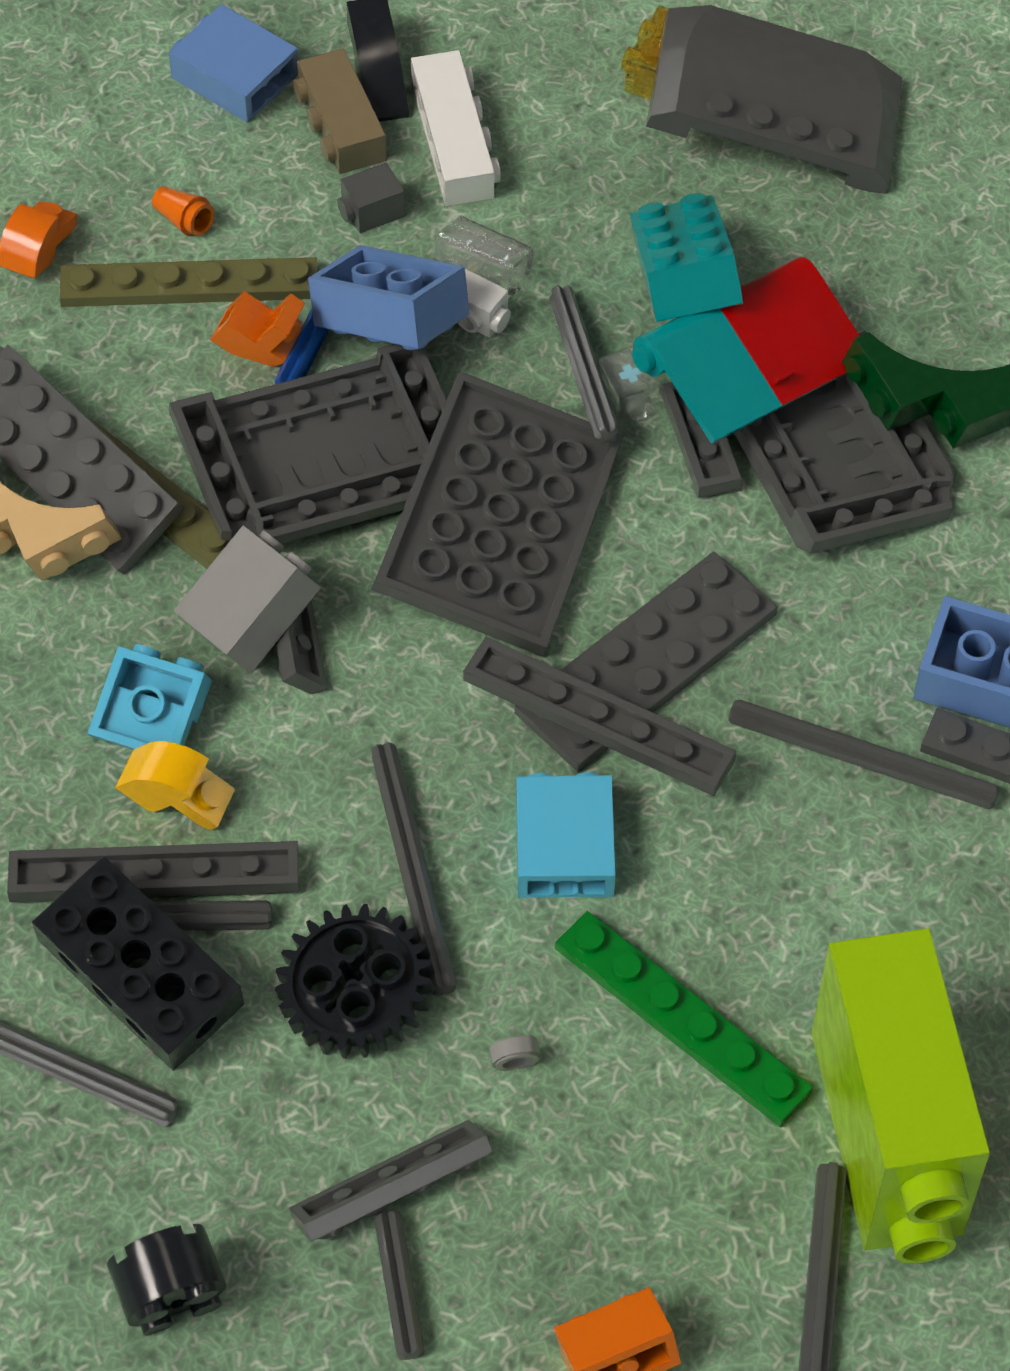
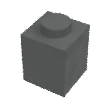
(371, 198)

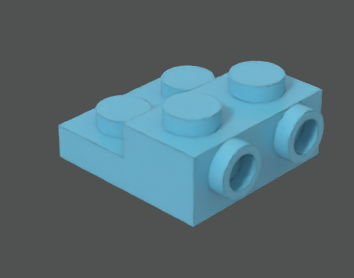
(149, 699)

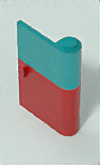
(755, 354)

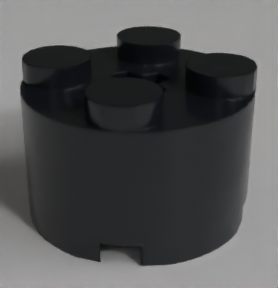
(166, 1277)

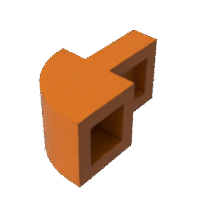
(32, 237)

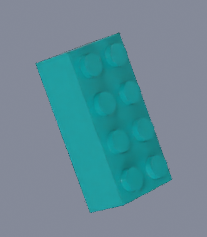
(685, 257)

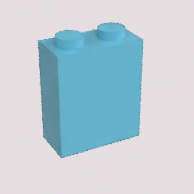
(565, 836)

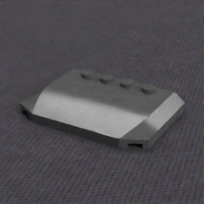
(776, 92)
(313, 446)
(841, 471)

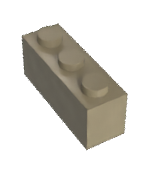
(340, 111)

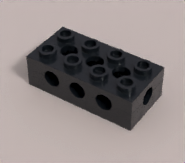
(140, 931)

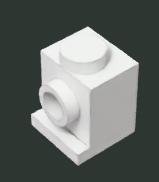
(486, 306)

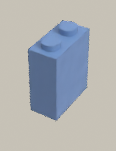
(233, 62)

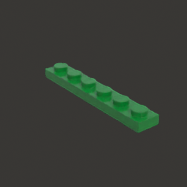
(684, 1018)

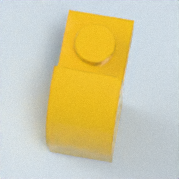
(175, 776)

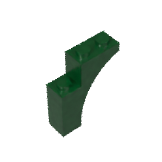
(903, 390)

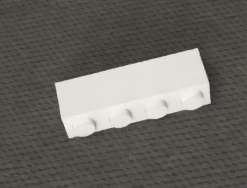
(454, 128)

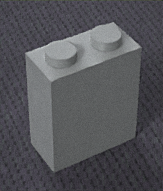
(248, 597)

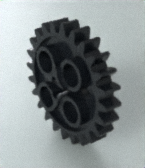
(389, 1001)

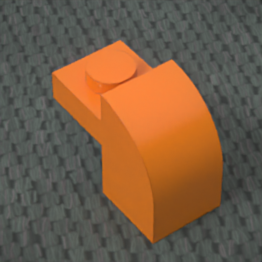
(257, 331)

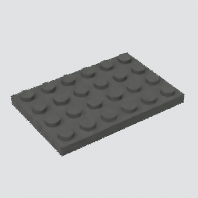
(498, 514)

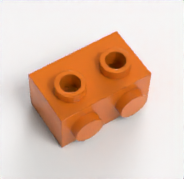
(620, 1337)

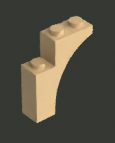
(53, 536)

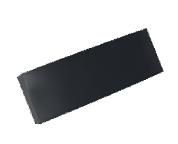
(377, 57)

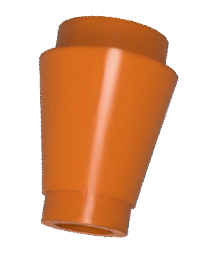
(184, 210)

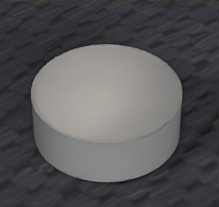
(515, 1052)

